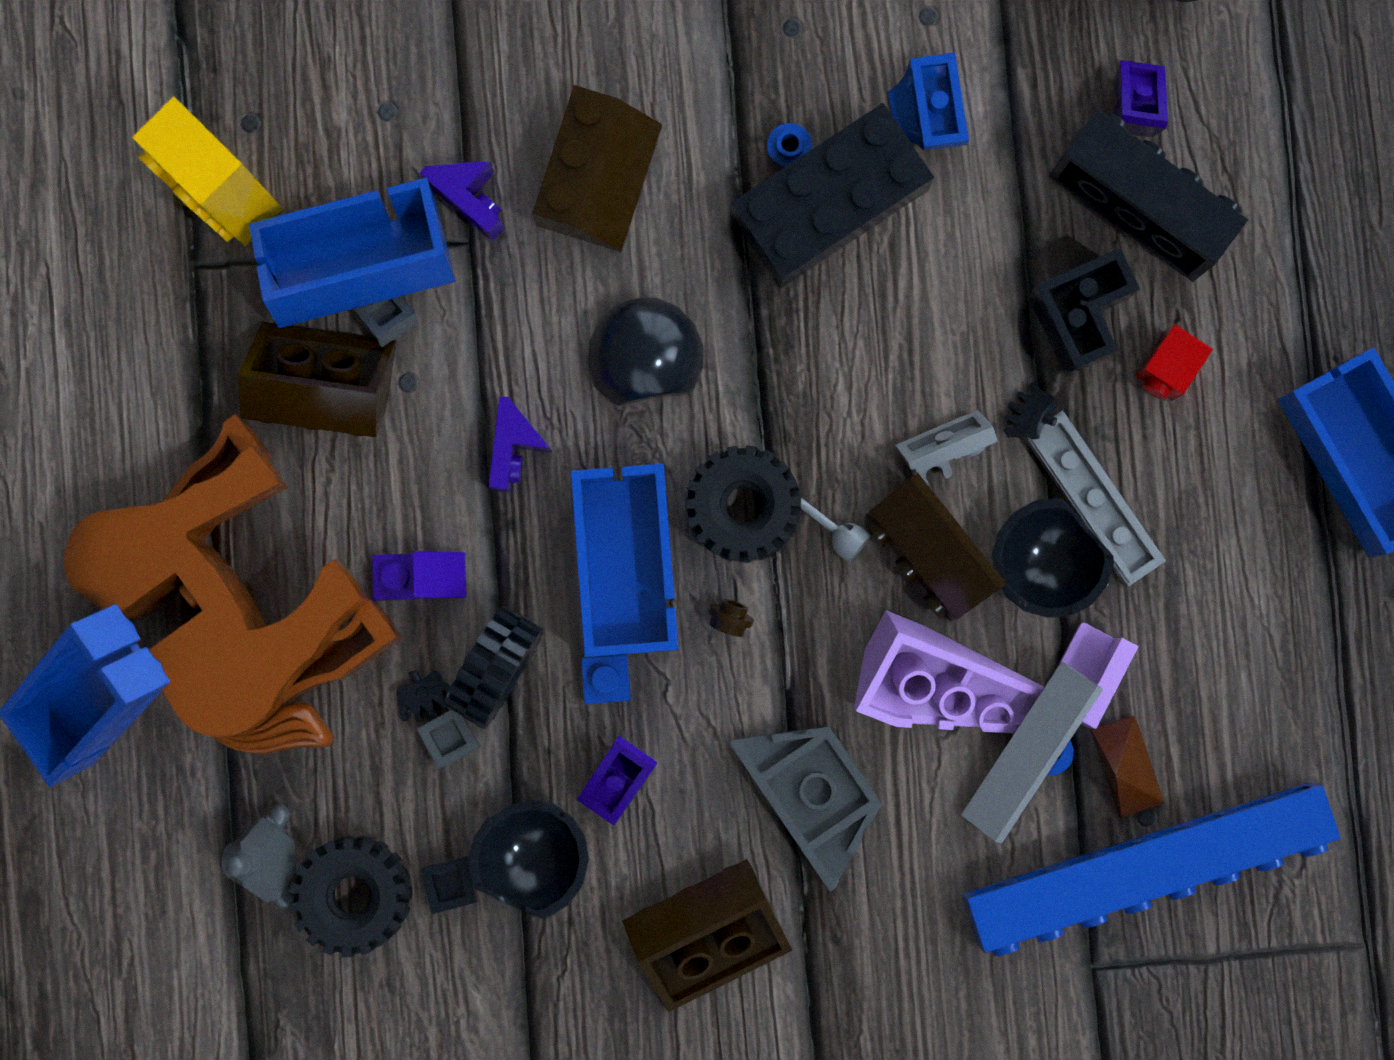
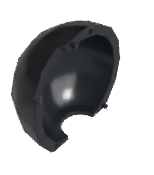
(645, 352)
(1051, 560)
(530, 858)

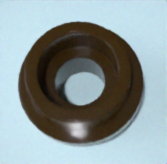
(730, 618)

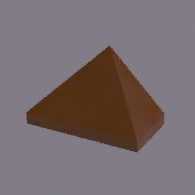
(1127, 766)

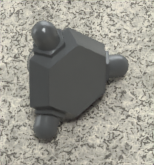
(264, 858)

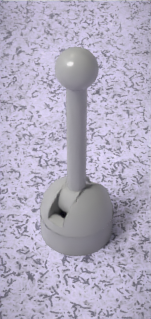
(846, 538)

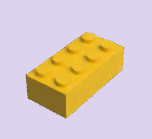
(204, 173)

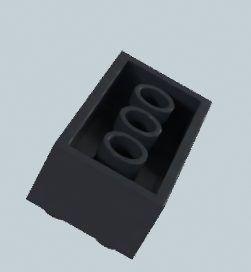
(831, 195)
(1148, 196)

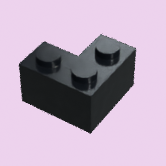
(1072, 309)

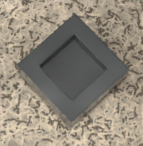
(387, 319)
(448, 738)

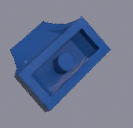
(930, 103)

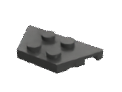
(813, 793)

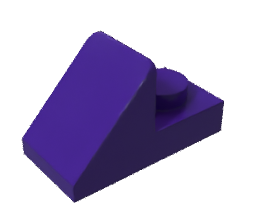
(1142, 97)
(458, 187)
(511, 433)
(419, 576)
(616, 780)

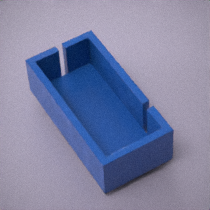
(350, 253)
(1349, 435)
(624, 561)
(83, 695)

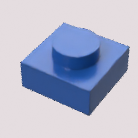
(606, 679)

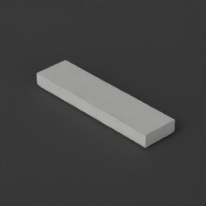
(1095, 499)
(1031, 752)

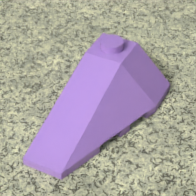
(932, 680)

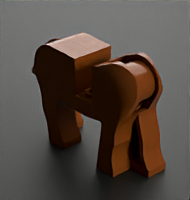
(224, 664)

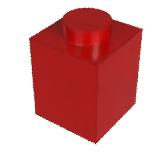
(1173, 363)

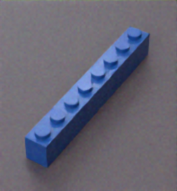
(1151, 867)

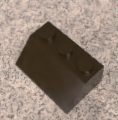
(596, 169)
(316, 379)
(933, 549)
(706, 935)

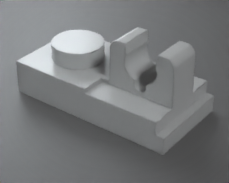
(952, 440)

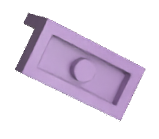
(1101, 661)

